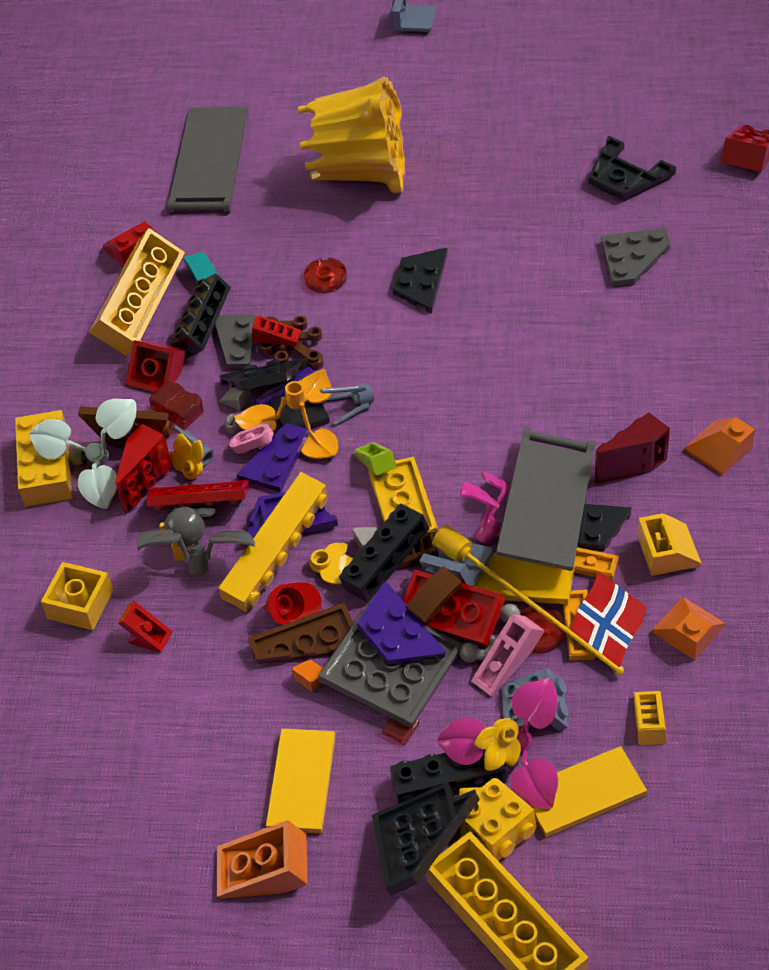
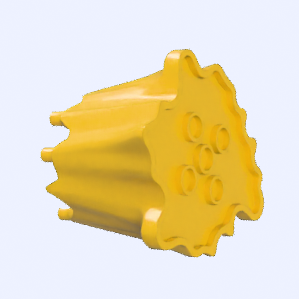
(358, 136)

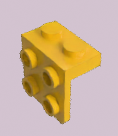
(501, 818)

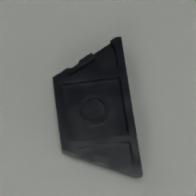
(420, 277)
(259, 376)
(600, 525)

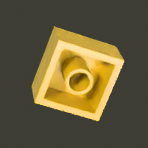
(77, 596)

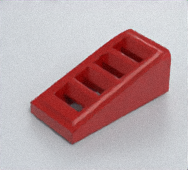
(274, 332)

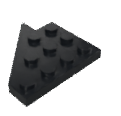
(416, 833)

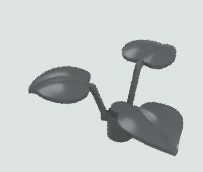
(197, 556)

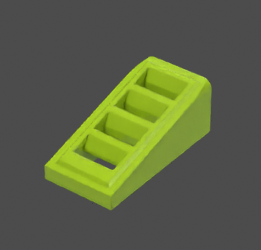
(376, 458)

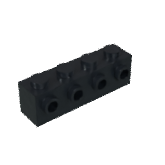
(200, 315)
(384, 552)
(432, 770)

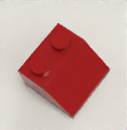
(122, 245)
(153, 365)

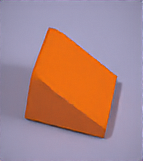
(307, 674)

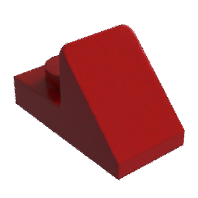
(144, 628)

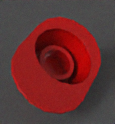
(292, 602)

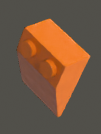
(263, 862)

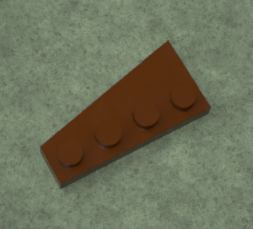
(304, 637)

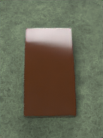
(433, 594)

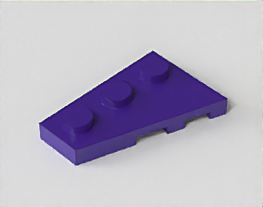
(276, 460)

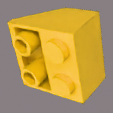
(666, 544)

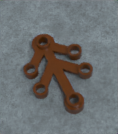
(313, 357)

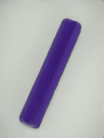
(279, 390)

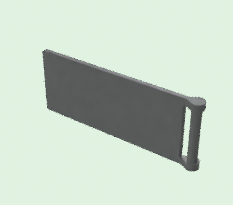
(208, 159)
(546, 501)

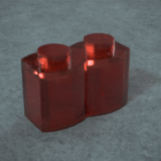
(179, 404)

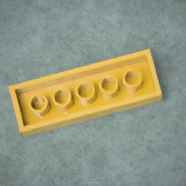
(137, 292)
(501, 910)

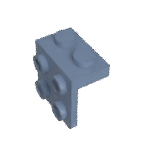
(412, 17)
(463, 570)
(508, 689)

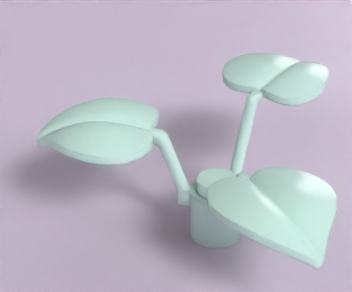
(97, 484)

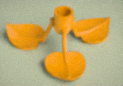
(321, 443)

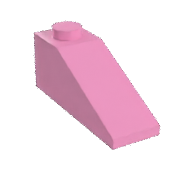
(507, 653)

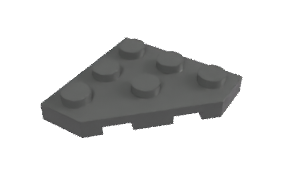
(633, 254)

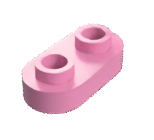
(251, 438)

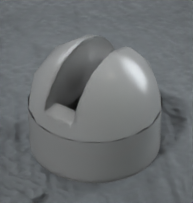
(232, 429)

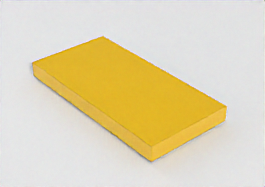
(404, 487)
(533, 580)
(302, 779)
(590, 791)

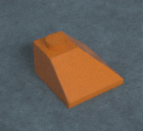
(722, 444)
(688, 628)

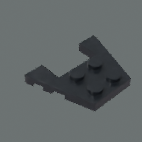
(622, 177)

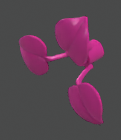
(490, 526)
(536, 704)

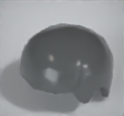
(187, 523)

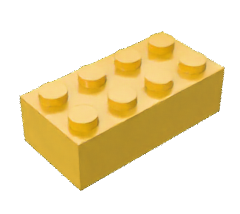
(40, 478)

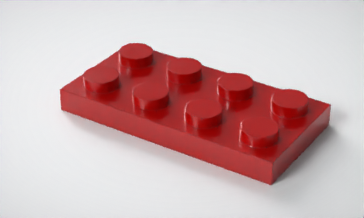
(196, 493)
(466, 614)

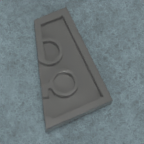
(236, 339)

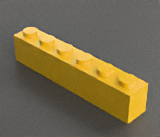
(273, 542)

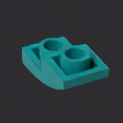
(199, 266)

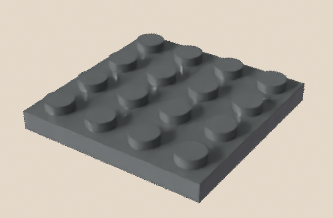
(393, 690)

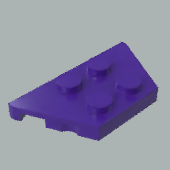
(266, 505)
(395, 631)

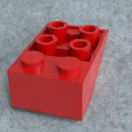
(747, 148)
(141, 465)

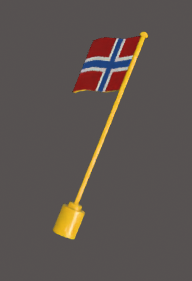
(603, 621)

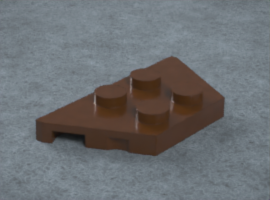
(153, 420)

